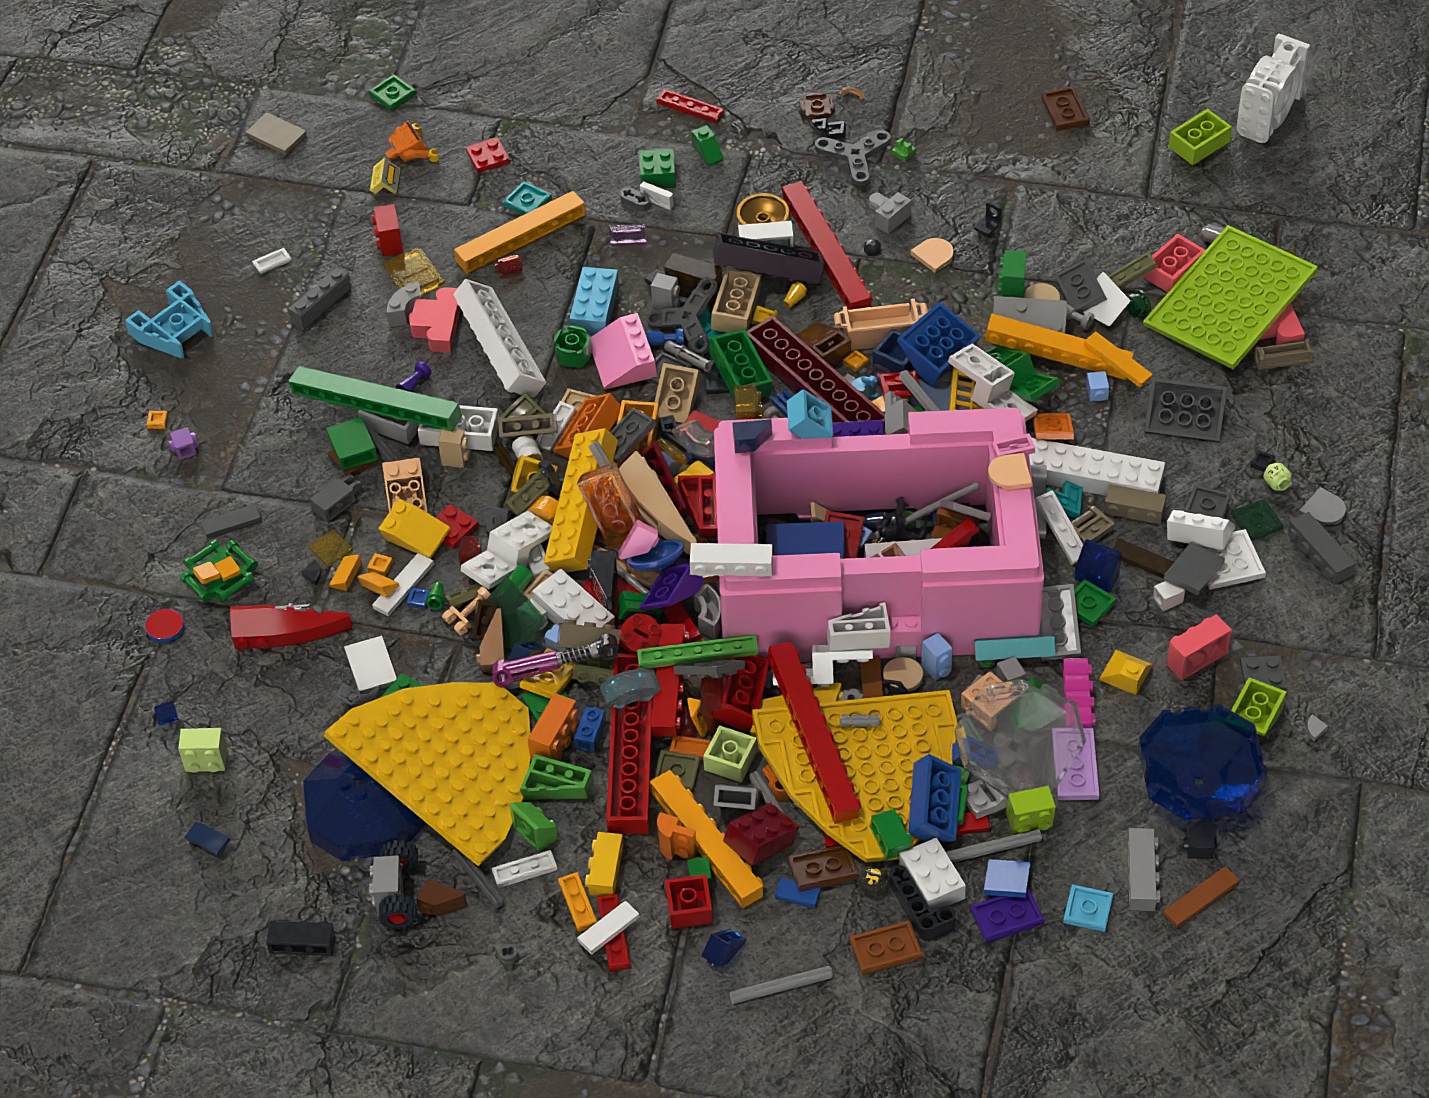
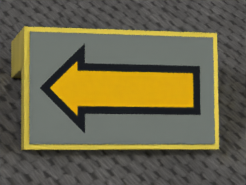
(385, 175)

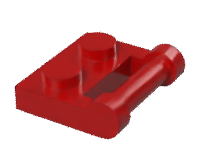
(892, 382)

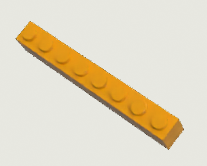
(519, 232)
(1046, 344)
(723, 860)

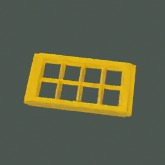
(954, 392)

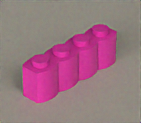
(1078, 687)

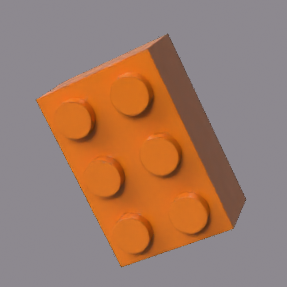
(554, 728)

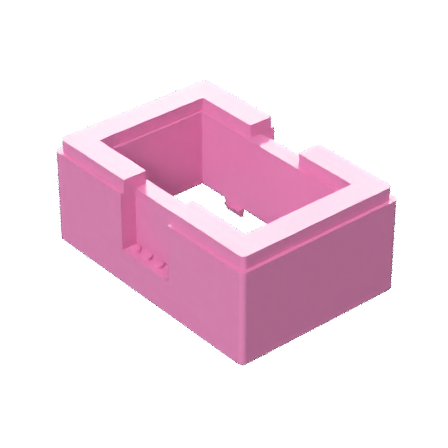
(943, 591)

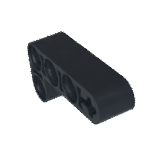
(916, 901)

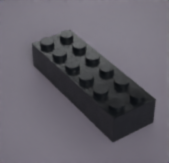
(768, 258)

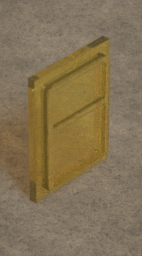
(414, 268)

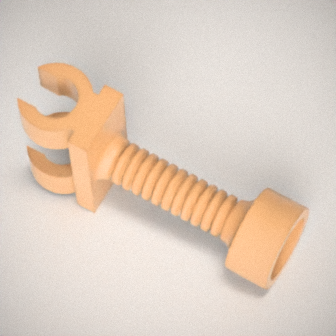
(451, 614)

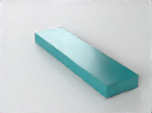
(1019, 647)

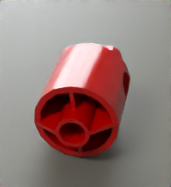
(638, 633)

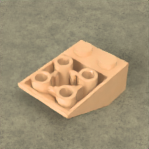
(405, 482)

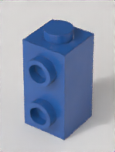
(590, 729)

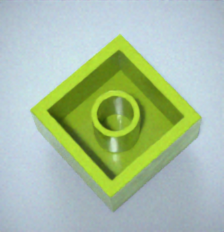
(1030, 810)

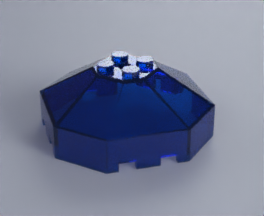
(1207, 746)
(353, 818)

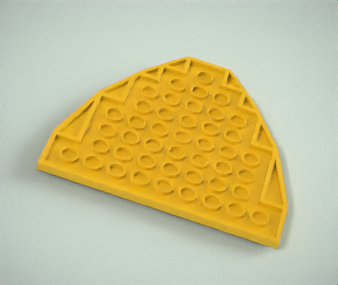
(447, 755)
(875, 757)

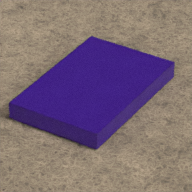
(1006, 916)

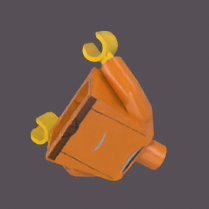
(409, 145)

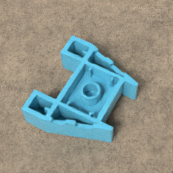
(173, 324)

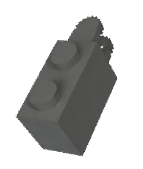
(335, 497)

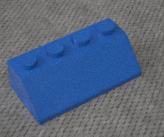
(934, 799)

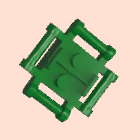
(218, 588)

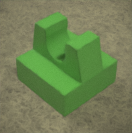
(903, 150)

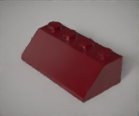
(658, 463)

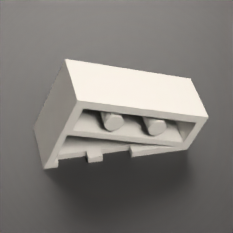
(860, 631)

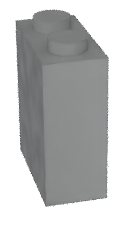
(737, 796)

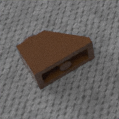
(439, 899)

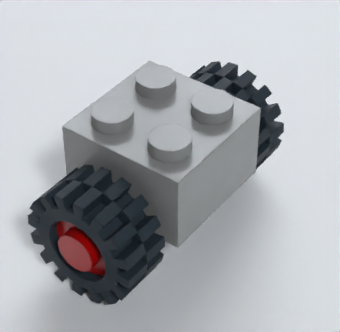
(388, 884)

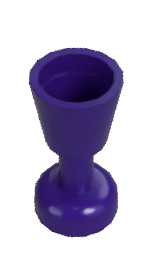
(410, 383)

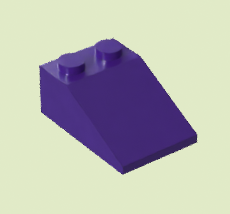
(671, 587)

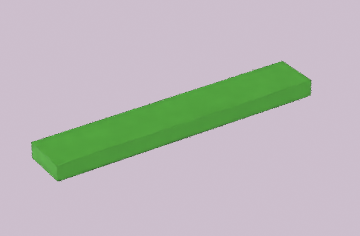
(697, 652)

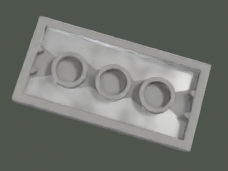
(1060, 620)

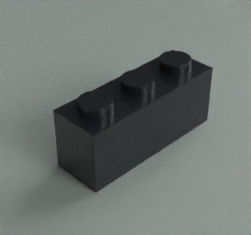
(300, 938)

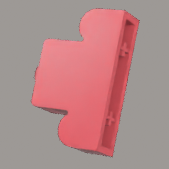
(436, 320)
(1285, 328)

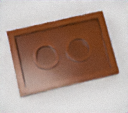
(885, 947)

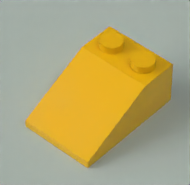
(413, 529)

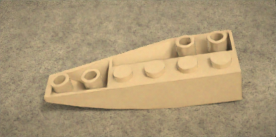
(654, 501)

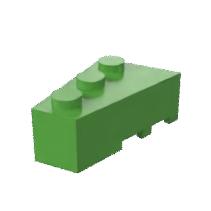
(555, 780)

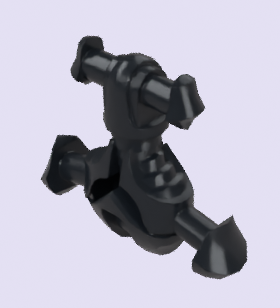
(893, 526)

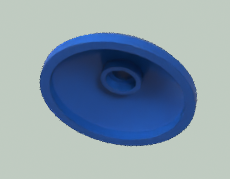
(658, 558)

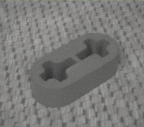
(635, 199)

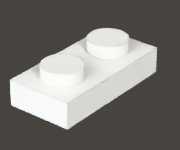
(657, 195)

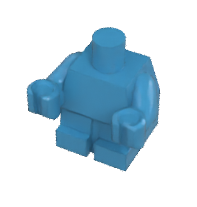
(866, 386)

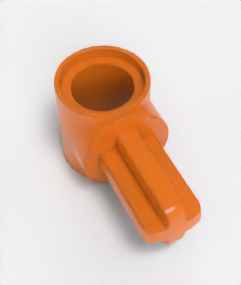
(775, 785)

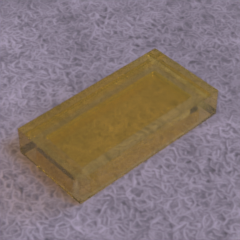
(672, 451)

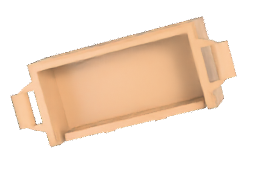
(870, 325)

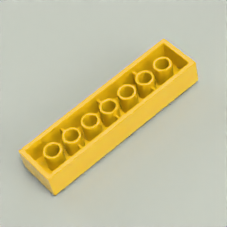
(573, 523)

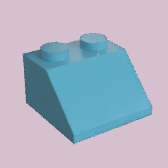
(809, 416)

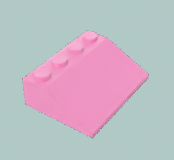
(622, 353)

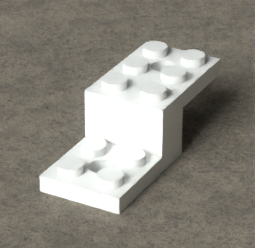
(991, 379)
(507, 548)
(823, 663)

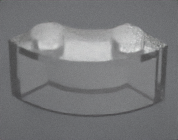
(695, 438)

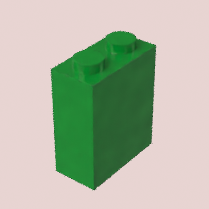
(351, 443)

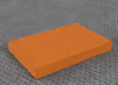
(1053, 426)

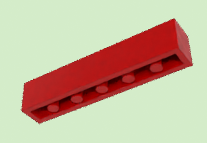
(668, 701)

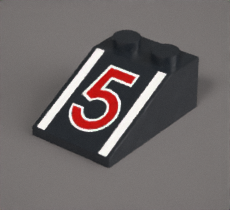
(604, 576)

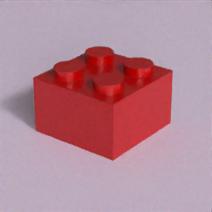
(387, 230)
(688, 901)

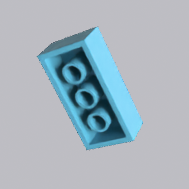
(594, 299)

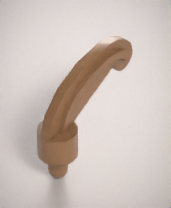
(854, 91)

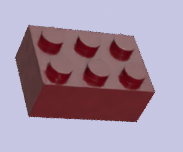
(761, 833)

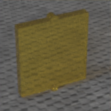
(330, 548)

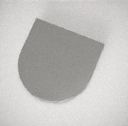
(1325, 507)

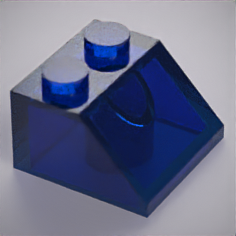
(1098, 565)

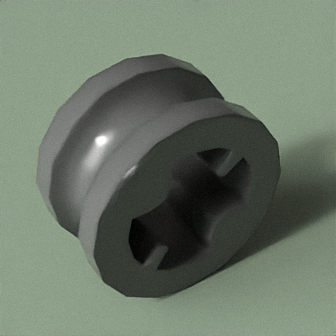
(509, 959)

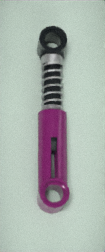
(552, 660)

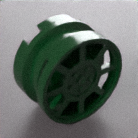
(1138, 304)

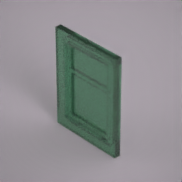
(519, 614)

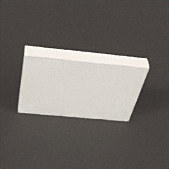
(370, 664)

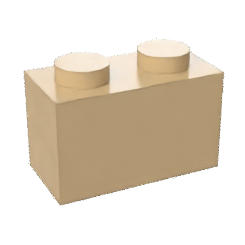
(453, 448)

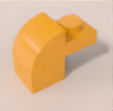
(544, 508)

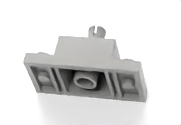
(896, 414)

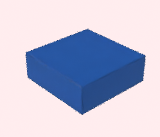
(417, 598)

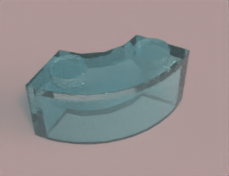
(629, 687)

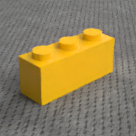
(604, 864)

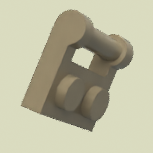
(1095, 528)

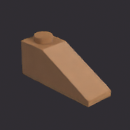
(492, 644)

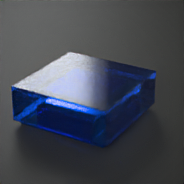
(165, 713)

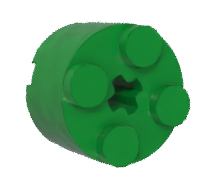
(572, 347)

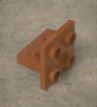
(947, 521)

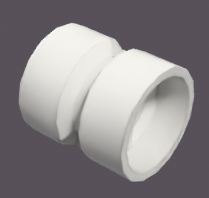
(527, 446)

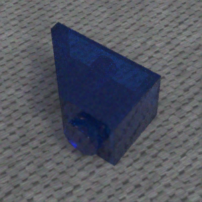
(722, 947)

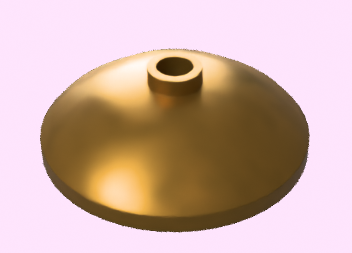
(762, 209)

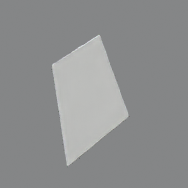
(1116, 301)

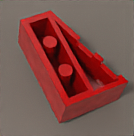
(701, 502)

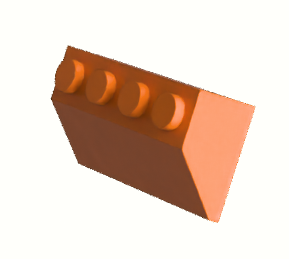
(593, 414)

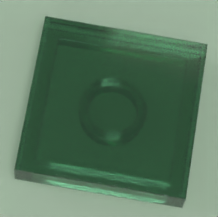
(1257, 519)

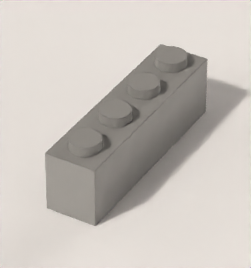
(1141, 869)

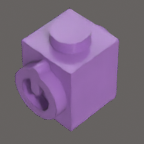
(183, 443)

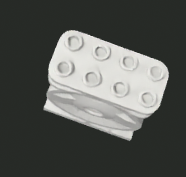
(1272, 89)

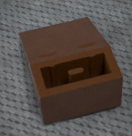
(827, 342)

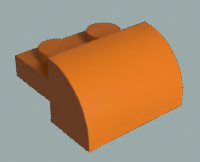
(675, 838)

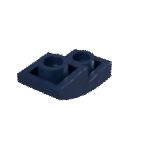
(207, 838)

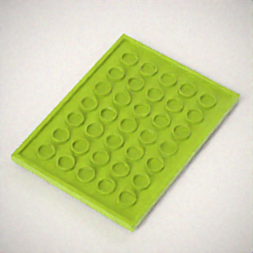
(1230, 296)

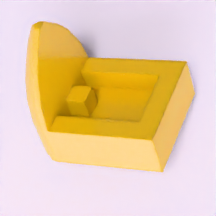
(762, 314)

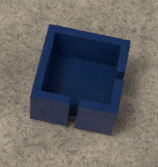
(891, 355)

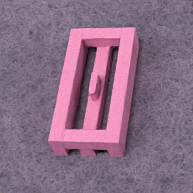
(1026, 448)

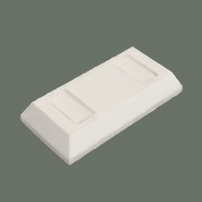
(272, 261)

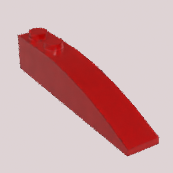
(271, 627)

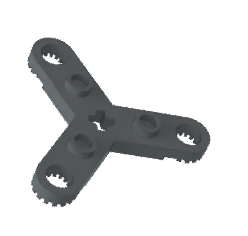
(864, 149)
(677, 316)

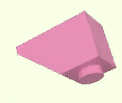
(639, 540)

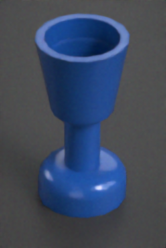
(657, 338)

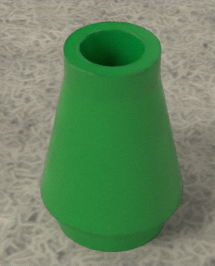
(435, 598)

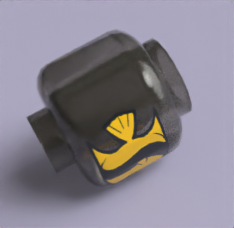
(873, 881)

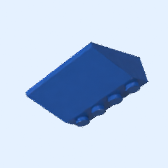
(934, 340)
(806, 538)

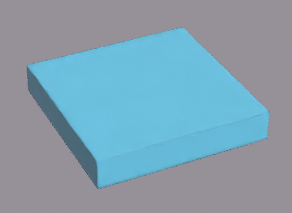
(1088, 908)

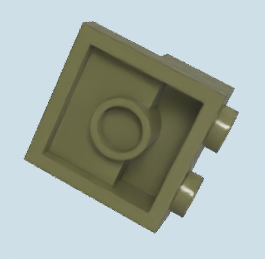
(592, 670)

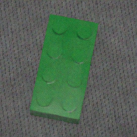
(739, 362)

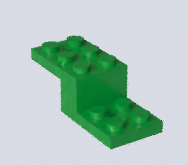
(1026, 381)

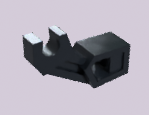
(667, 424)
(549, 473)
(361, 699)

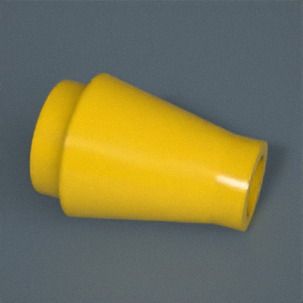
(796, 293)

